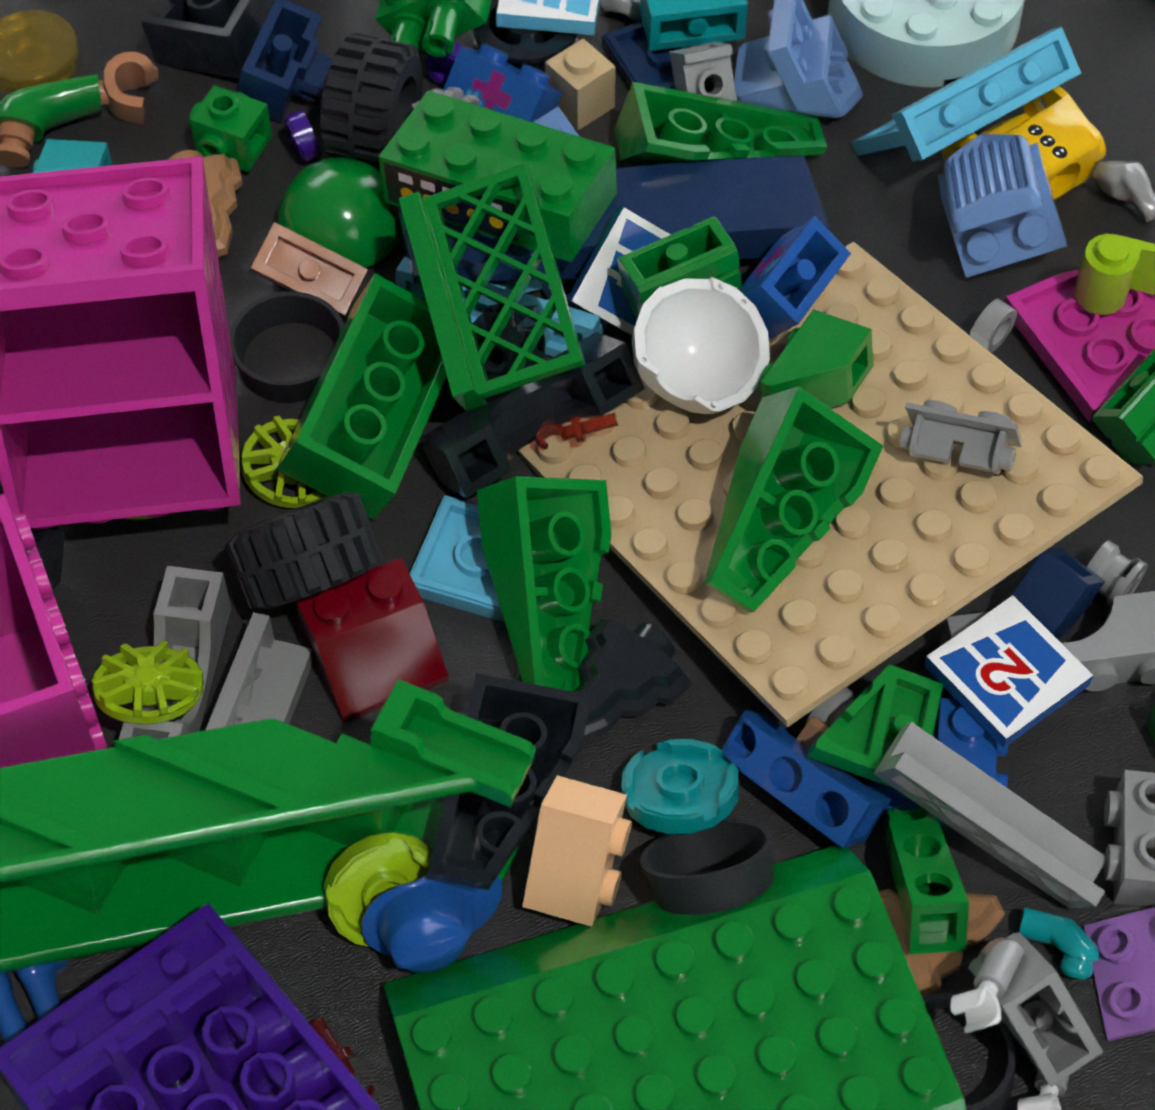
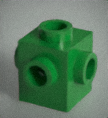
(231, 126)

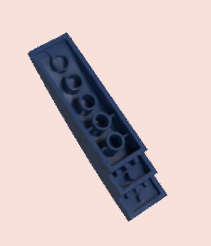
(748, 196)

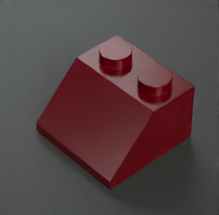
(370, 637)

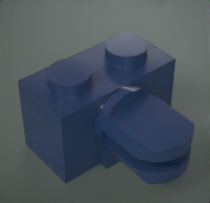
(286, 60)

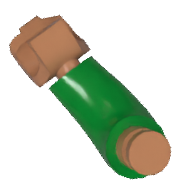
(38, 108)

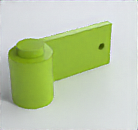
(1112, 268)

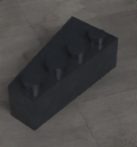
(206, 34)

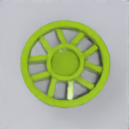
(272, 455)
(147, 683)

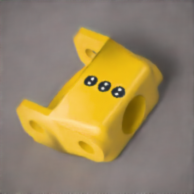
(1064, 136)

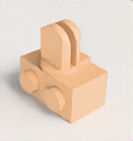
(575, 851)

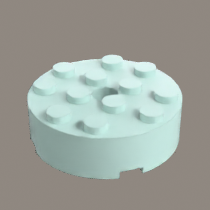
(926, 39)

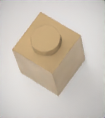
(585, 81)

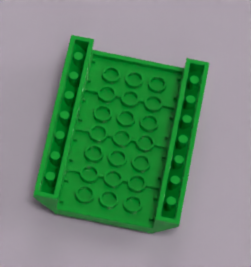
(669, 1011)

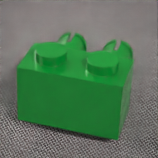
(431, 23)

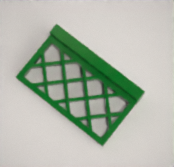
(446, 297)

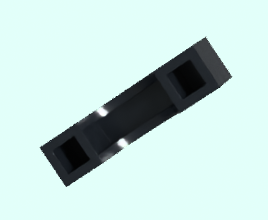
(482, 441)

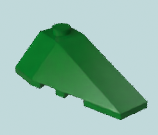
(786, 489)
(545, 562)

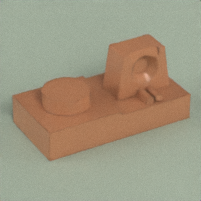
(308, 268)

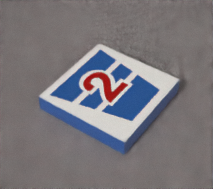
(600, 281)
(1008, 671)

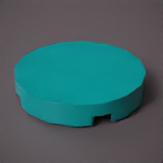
(680, 787)

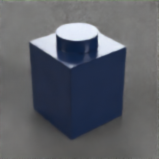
(1058, 590)

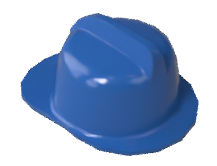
(427, 921)

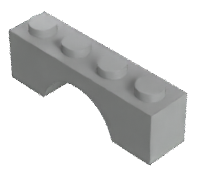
(191, 615)
(1115, 653)

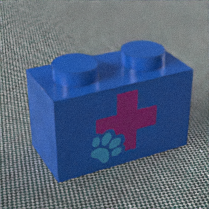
(501, 85)
(794, 275)

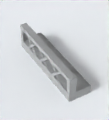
(262, 678)
(992, 817)

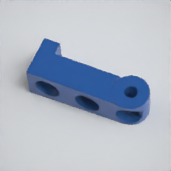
(812, 789)

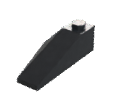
(479, 833)

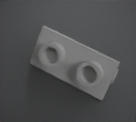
(982, 436)

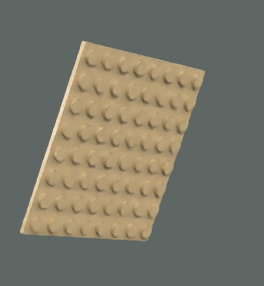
(894, 560)

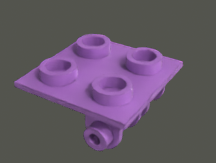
(1125, 972)

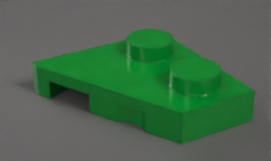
(875, 718)

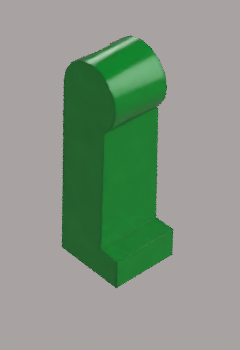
(926, 882)

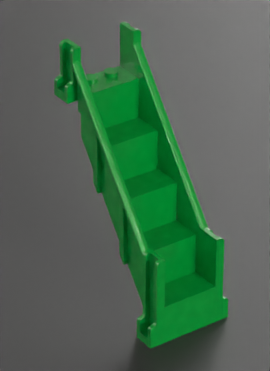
(234, 816)

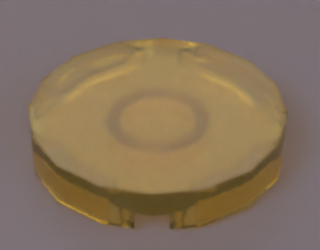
(35, 49)

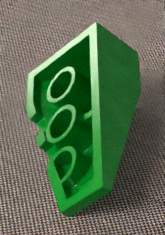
(684, 126)

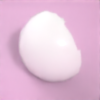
(700, 345)

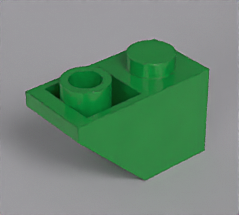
(823, 358)

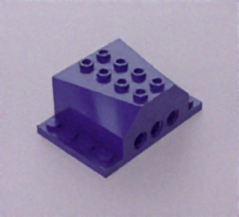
(180, 1030)

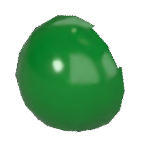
(342, 209)

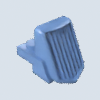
(798, 65)
(999, 203)

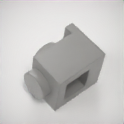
(697, 62)

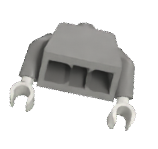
(1032, 1001)

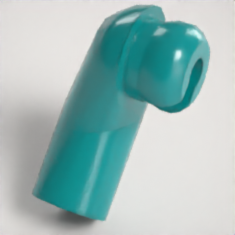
(1064, 934)

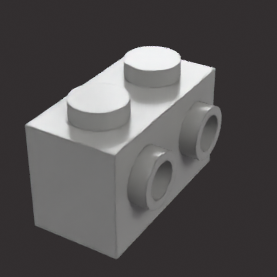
(1133, 853)

